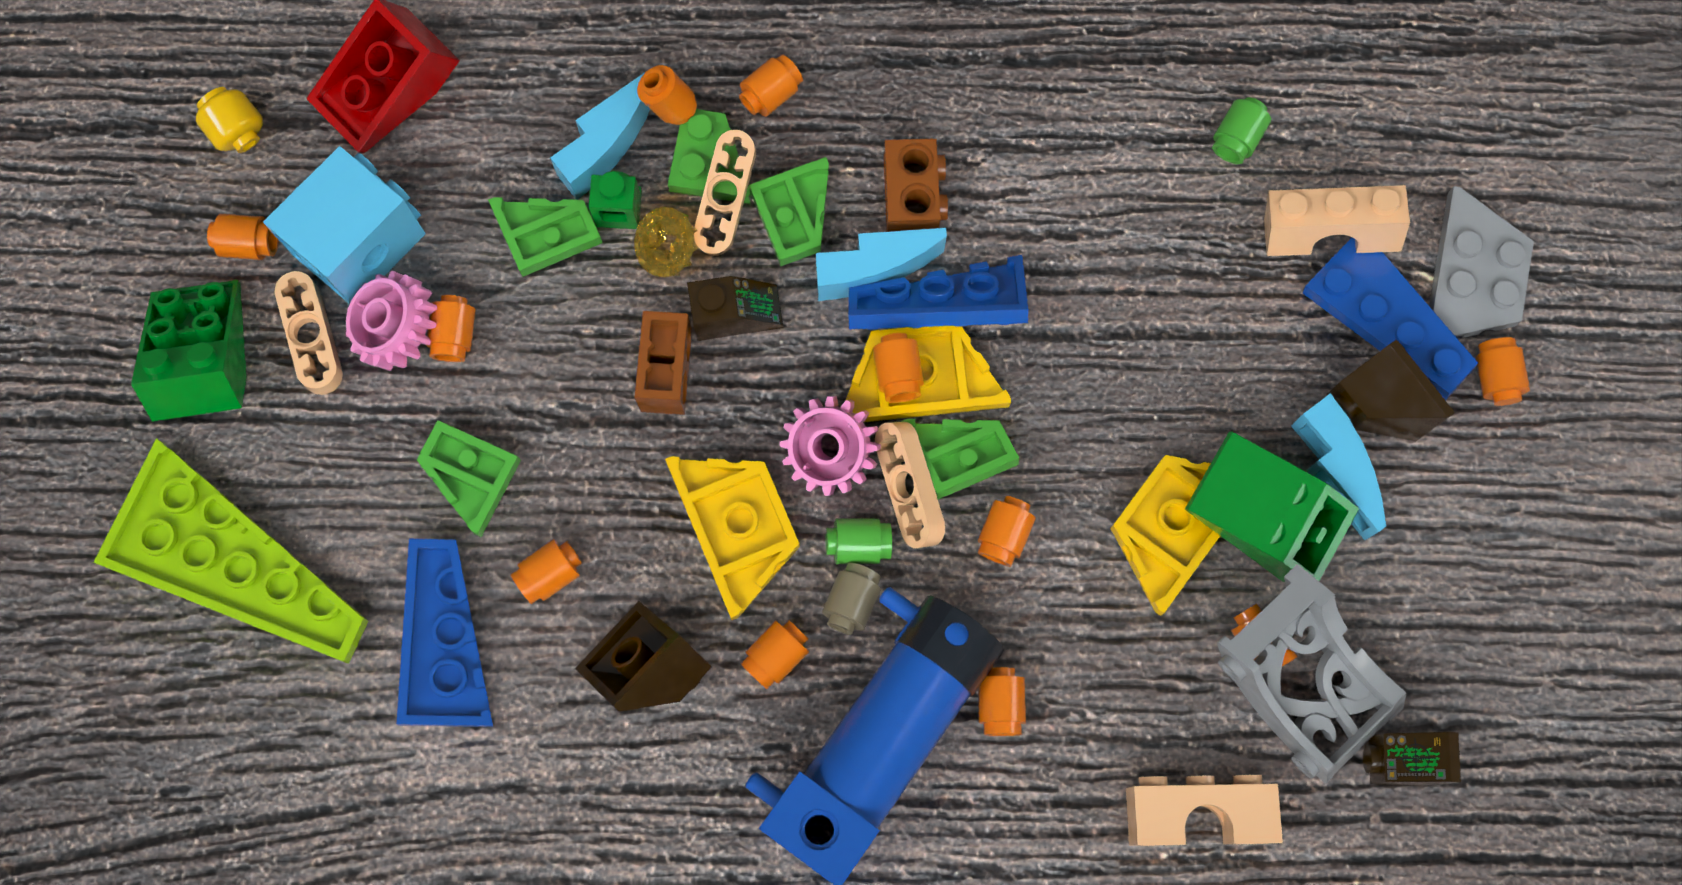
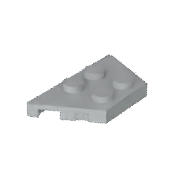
(1479, 268)

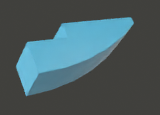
(603, 140)
(878, 259)
(1343, 462)

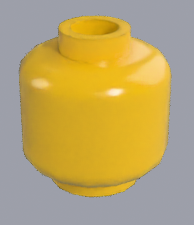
(229, 120)

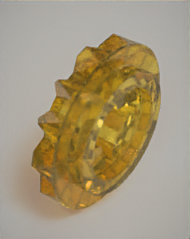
(651, 234)

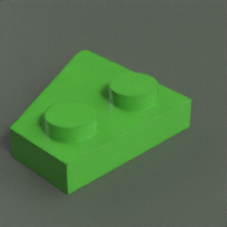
(694, 156)
(793, 209)
(544, 230)
(964, 452)
(468, 473)

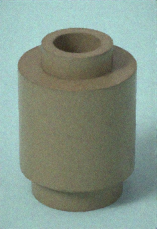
(852, 598)

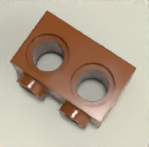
(907, 187)
(663, 362)

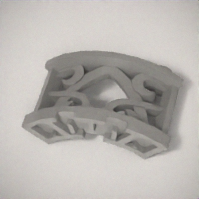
(1364, 686)

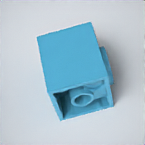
(346, 223)

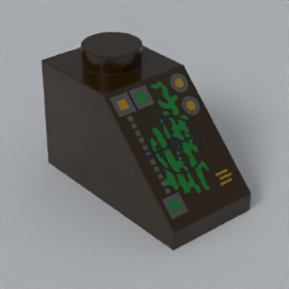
(733, 307)
(1413, 759)

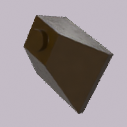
(1391, 396)
(643, 663)

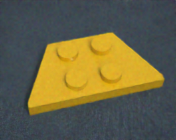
(952, 373)
(736, 524)
(1160, 535)

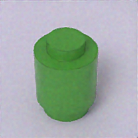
(1241, 130)
(859, 540)

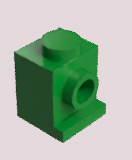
(615, 193)

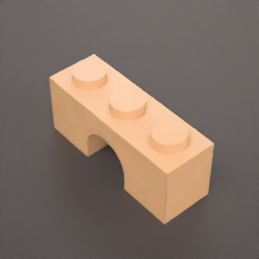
(1371, 215)
(1245, 809)

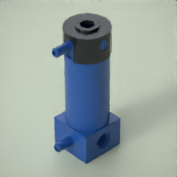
(882, 737)

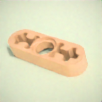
(722, 158)
(294, 319)
(928, 511)

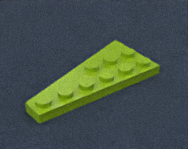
(205, 549)

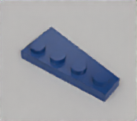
(957, 300)
(1382, 307)
(439, 652)

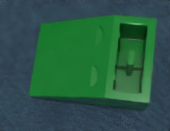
(192, 352)
(1271, 509)

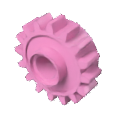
(389, 320)
(853, 440)

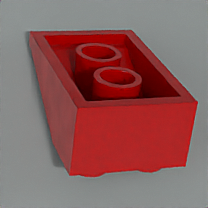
(381, 75)

